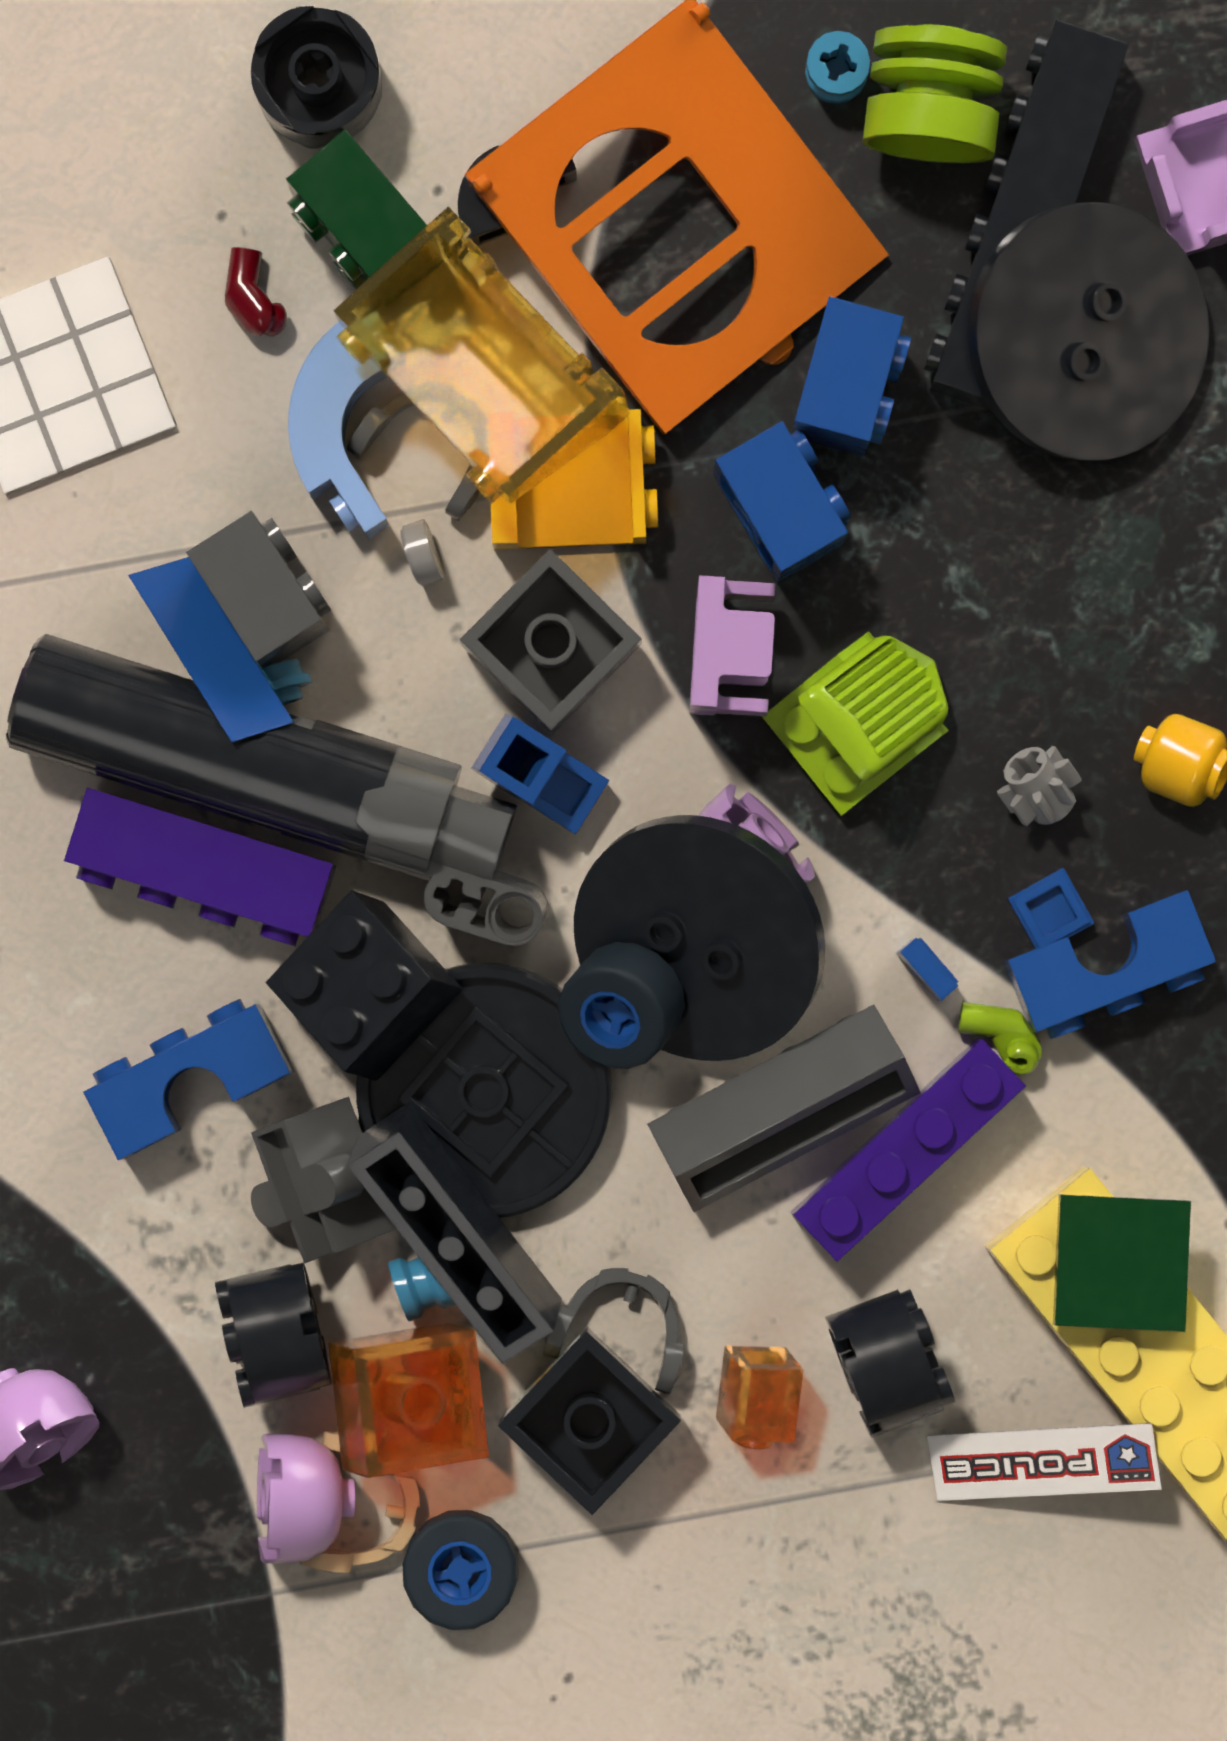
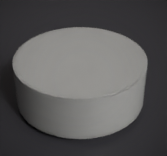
(422, 553)

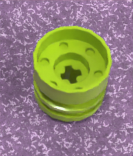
(935, 80)

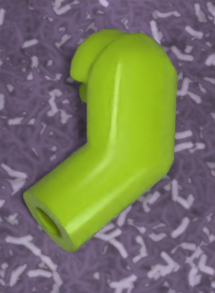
(1008, 1032)

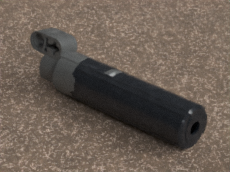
(294, 779)

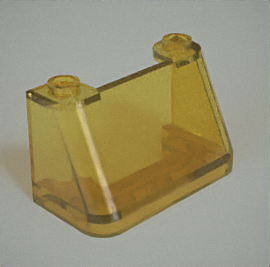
(479, 361)

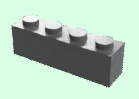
(784, 1108)

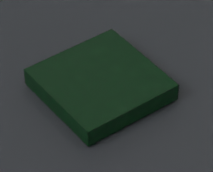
(1121, 1262)

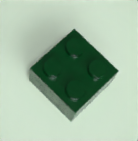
(352, 206)

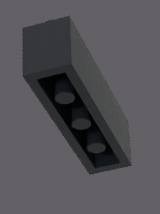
(455, 1233)

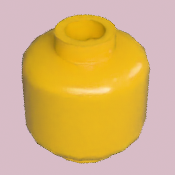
(1183, 760)

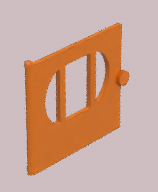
(714, 112)

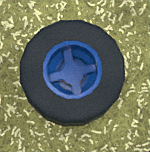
(621, 1005)
(460, 1592)

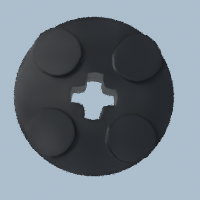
(328, 42)
(273, 1334)
(889, 1361)

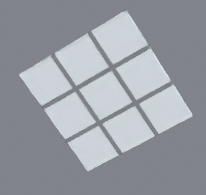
(72, 376)

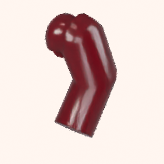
(246, 300)

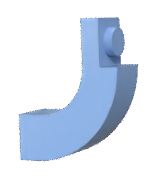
(317, 423)

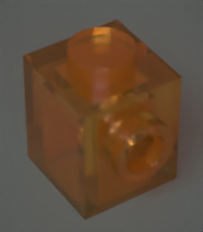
(759, 1395)

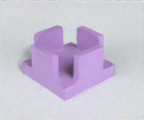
(1189, 176)
(730, 646)

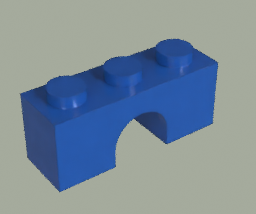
(1164, 947)
(134, 1099)

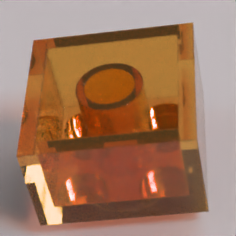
(408, 1400)

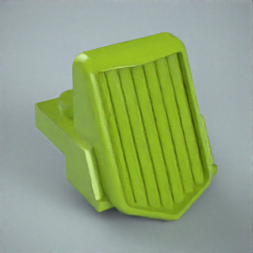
(862, 717)

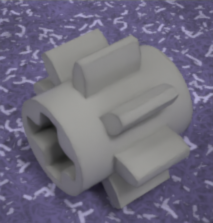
(1039, 785)

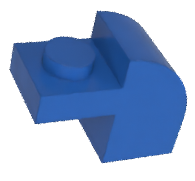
(539, 773)

